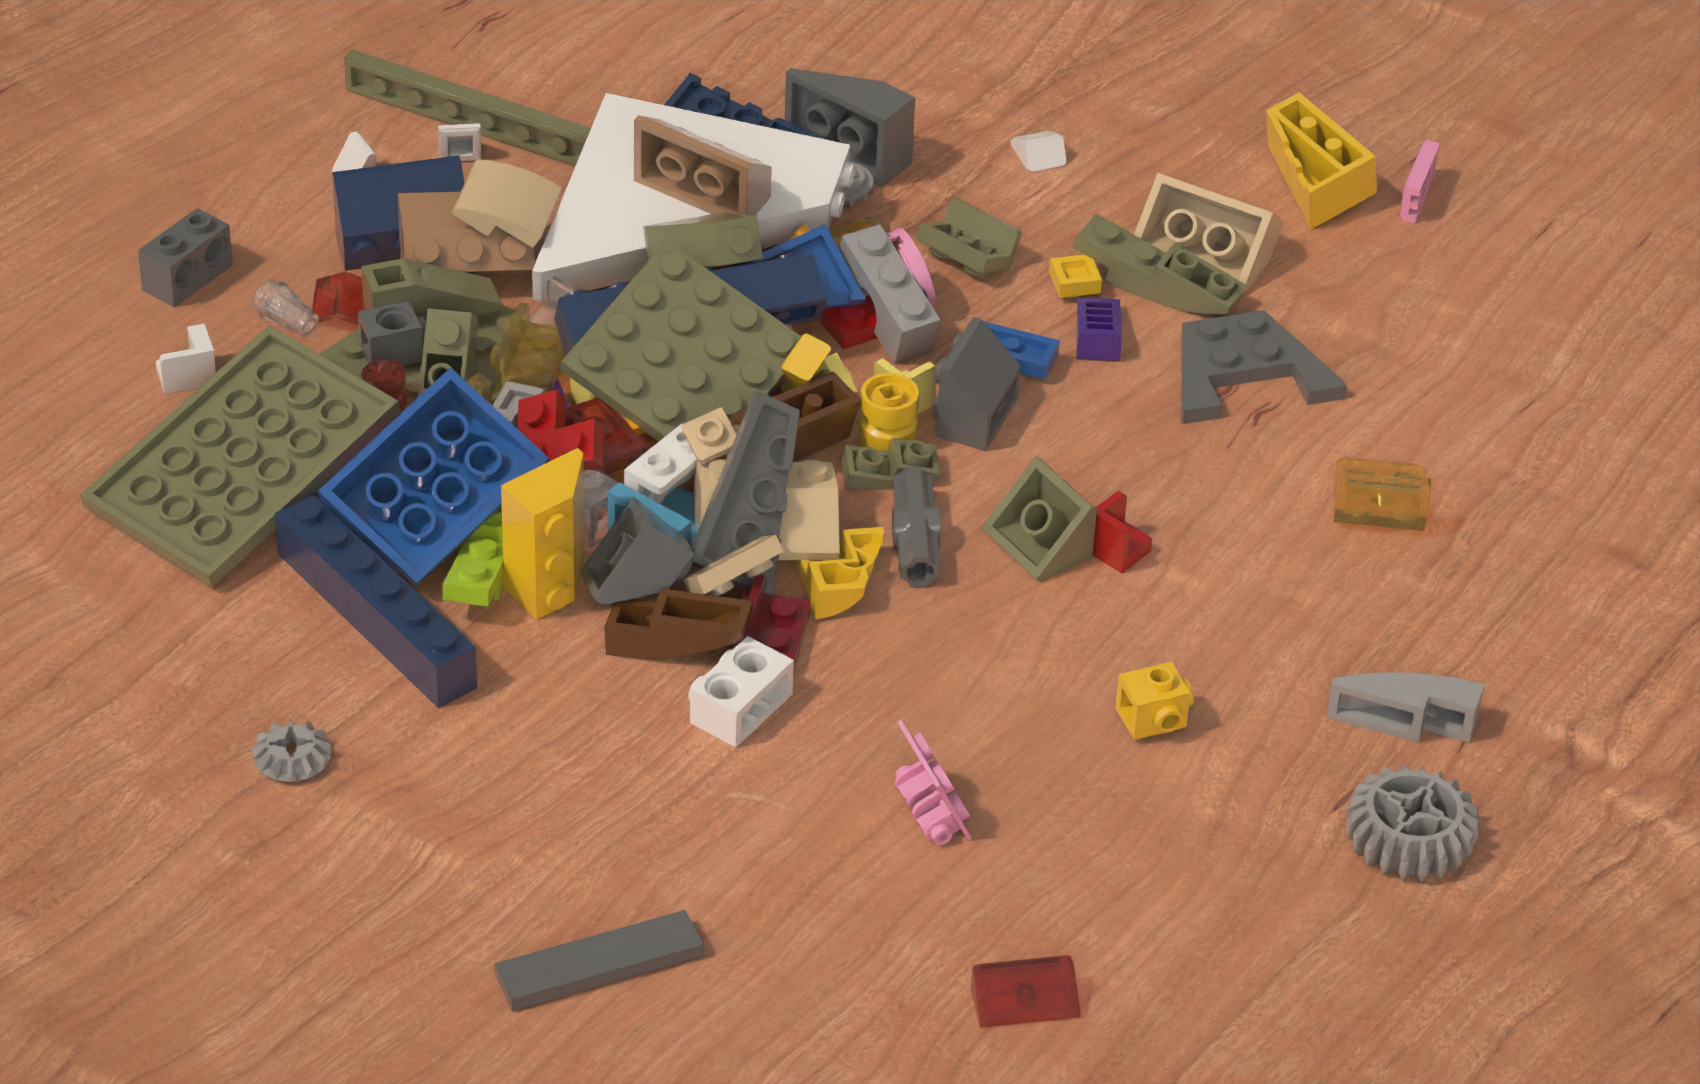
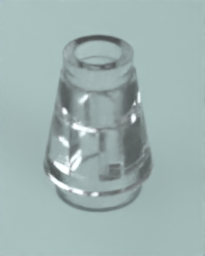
(283, 307)

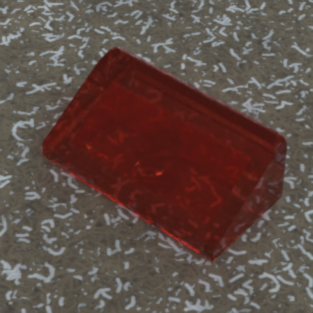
(1025, 991)

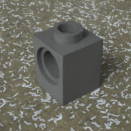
(392, 333)

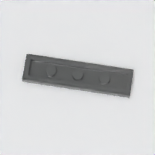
(598, 960)

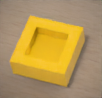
(1075, 276)

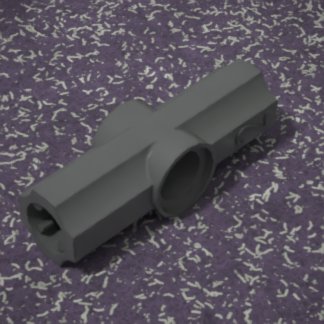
(916, 527)

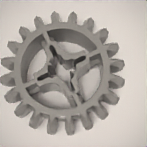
(1412, 822)

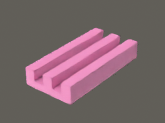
(1419, 181)

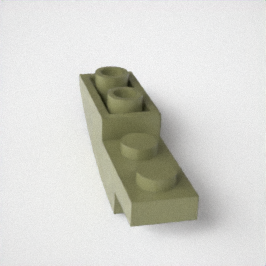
(1169, 278)

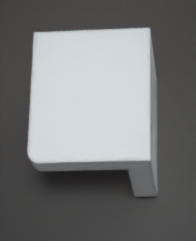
(188, 367)

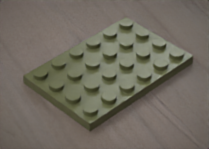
(238, 453)

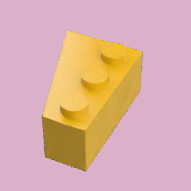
(1319, 160)

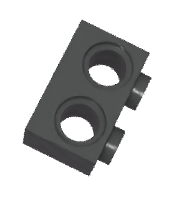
(185, 257)

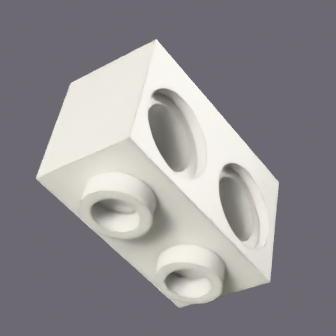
(741, 691)

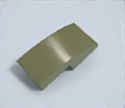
(875, 468)

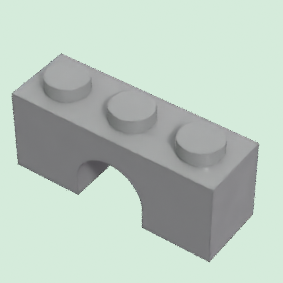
(903, 313)

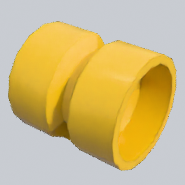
(888, 410)

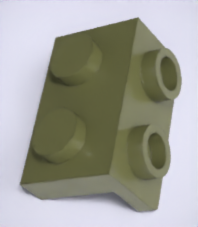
(971, 238)

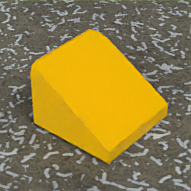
(804, 360)

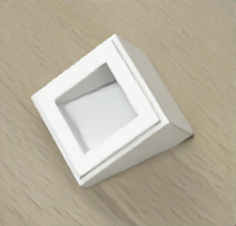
(460, 140)
(1040, 150)
(355, 154)

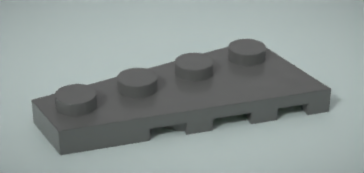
(750, 487)

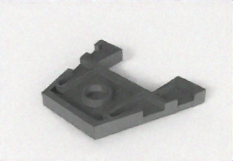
(1246, 351)

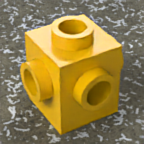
(1153, 700)

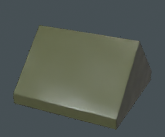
(1043, 522)

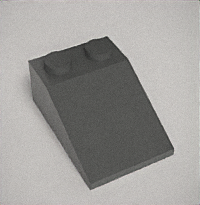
(855, 112)

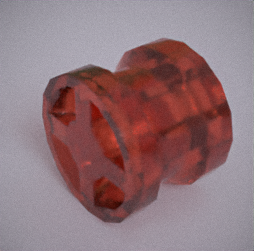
(388, 377)

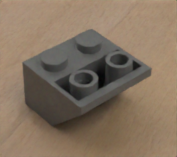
(975, 387)

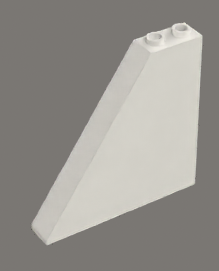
(602, 214)

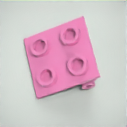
(926, 793)

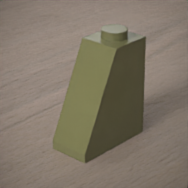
(710, 238)

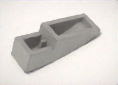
(1407, 704)

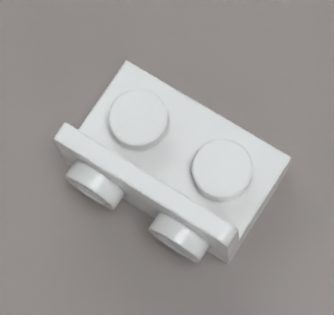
(662, 467)

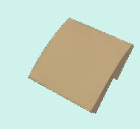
(507, 199)

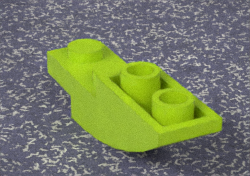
(478, 568)

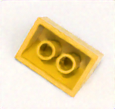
(544, 534)

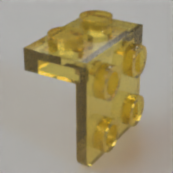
(1381, 493)

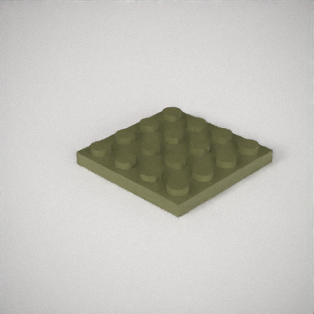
(679, 346)

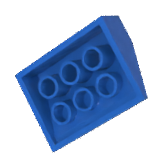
(430, 477)

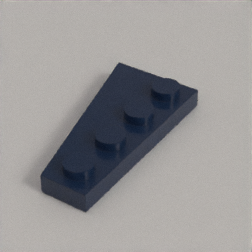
(717, 102)

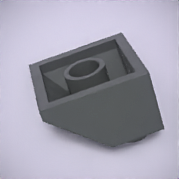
(636, 557)

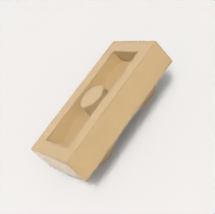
(751, 558)

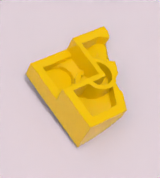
(842, 582)

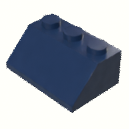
(369, 205)

